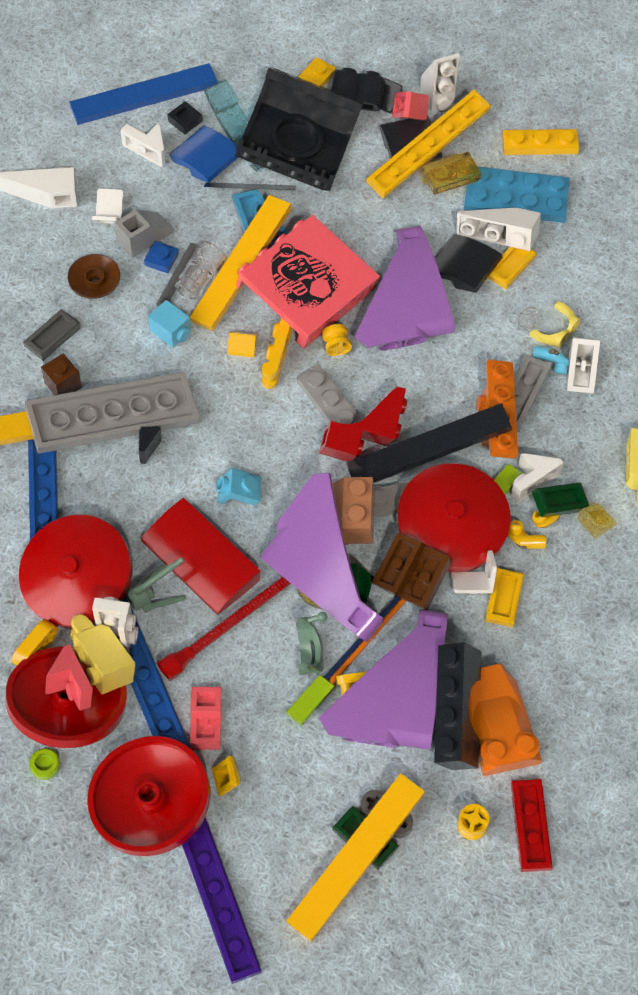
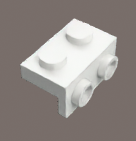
(118, 617)

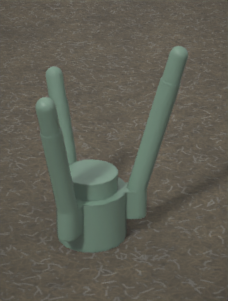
(141, 593)

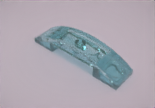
(228, 113)

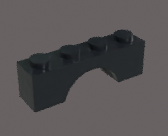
(454, 736)

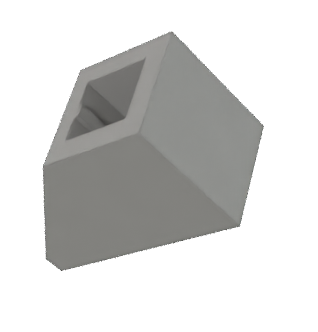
(140, 230)

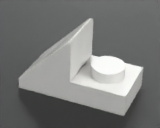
(147, 146)
(537, 473)

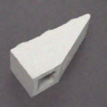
(440, 82)
(43, 186)
(501, 226)

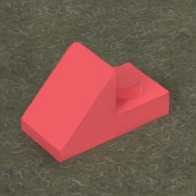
(410, 105)
(69, 675)

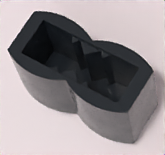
(363, 87)

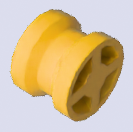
(336, 340)
(475, 815)

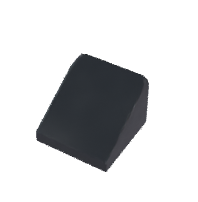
(388, 97)
(148, 441)

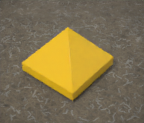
(226, 776)

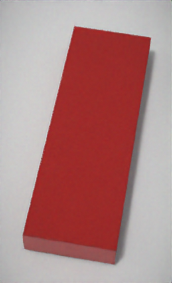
(531, 825)

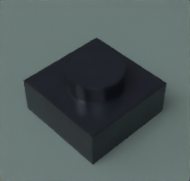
(185, 117)

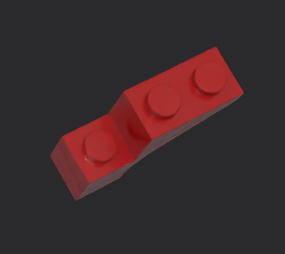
(379, 427)

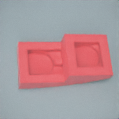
(205, 718)

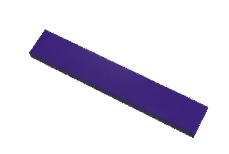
(220, 905)

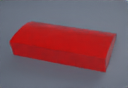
(211, 564)

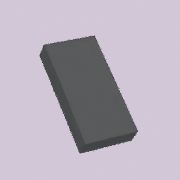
(52, 335)

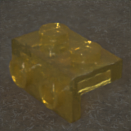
(450, 173)

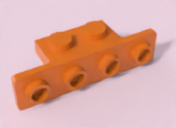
(499, 390)

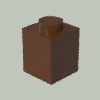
(61, 375)

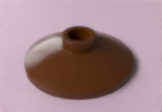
(90, 268)

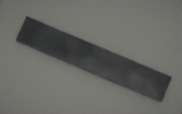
(432, 444)

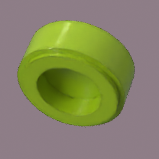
(44, 763)

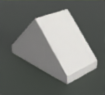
(582, 364)

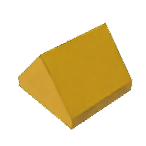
(242, 343)

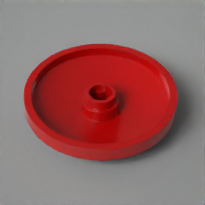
(455, 513)
(71, 566)
(54, 717)
(149, 796)

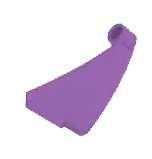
(409, 298)
(315, 559)
(397, 695)

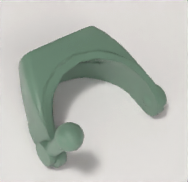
(307, 636)

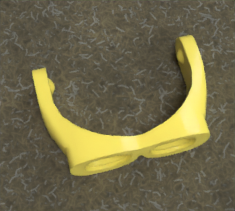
(559, 338)

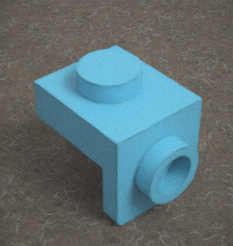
(239, 486)

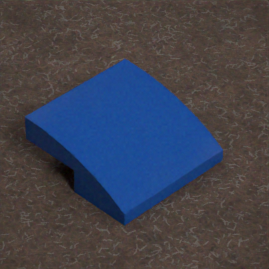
(205, 154)

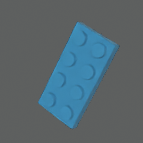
(519, 190)

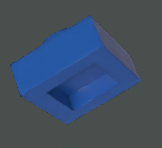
(161, 257)

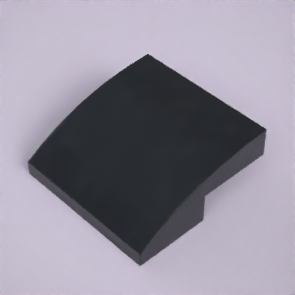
(402, 132)
(467, 262)

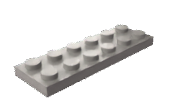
(110, 412)

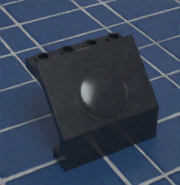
(299, 129)

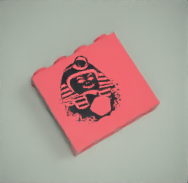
(309, 278)

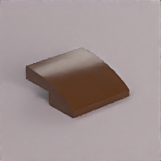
(412, 571)

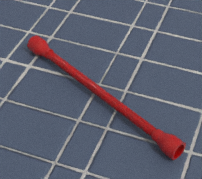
(176, 662)

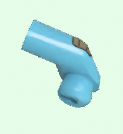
(553, 355)

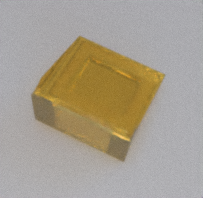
(596, 520)

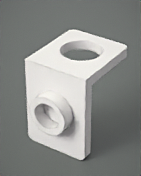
(108, 206)
(476, 581)

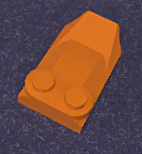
(501, 723)

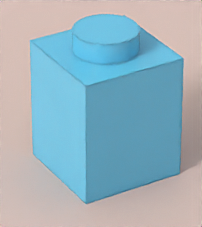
(169, 324)

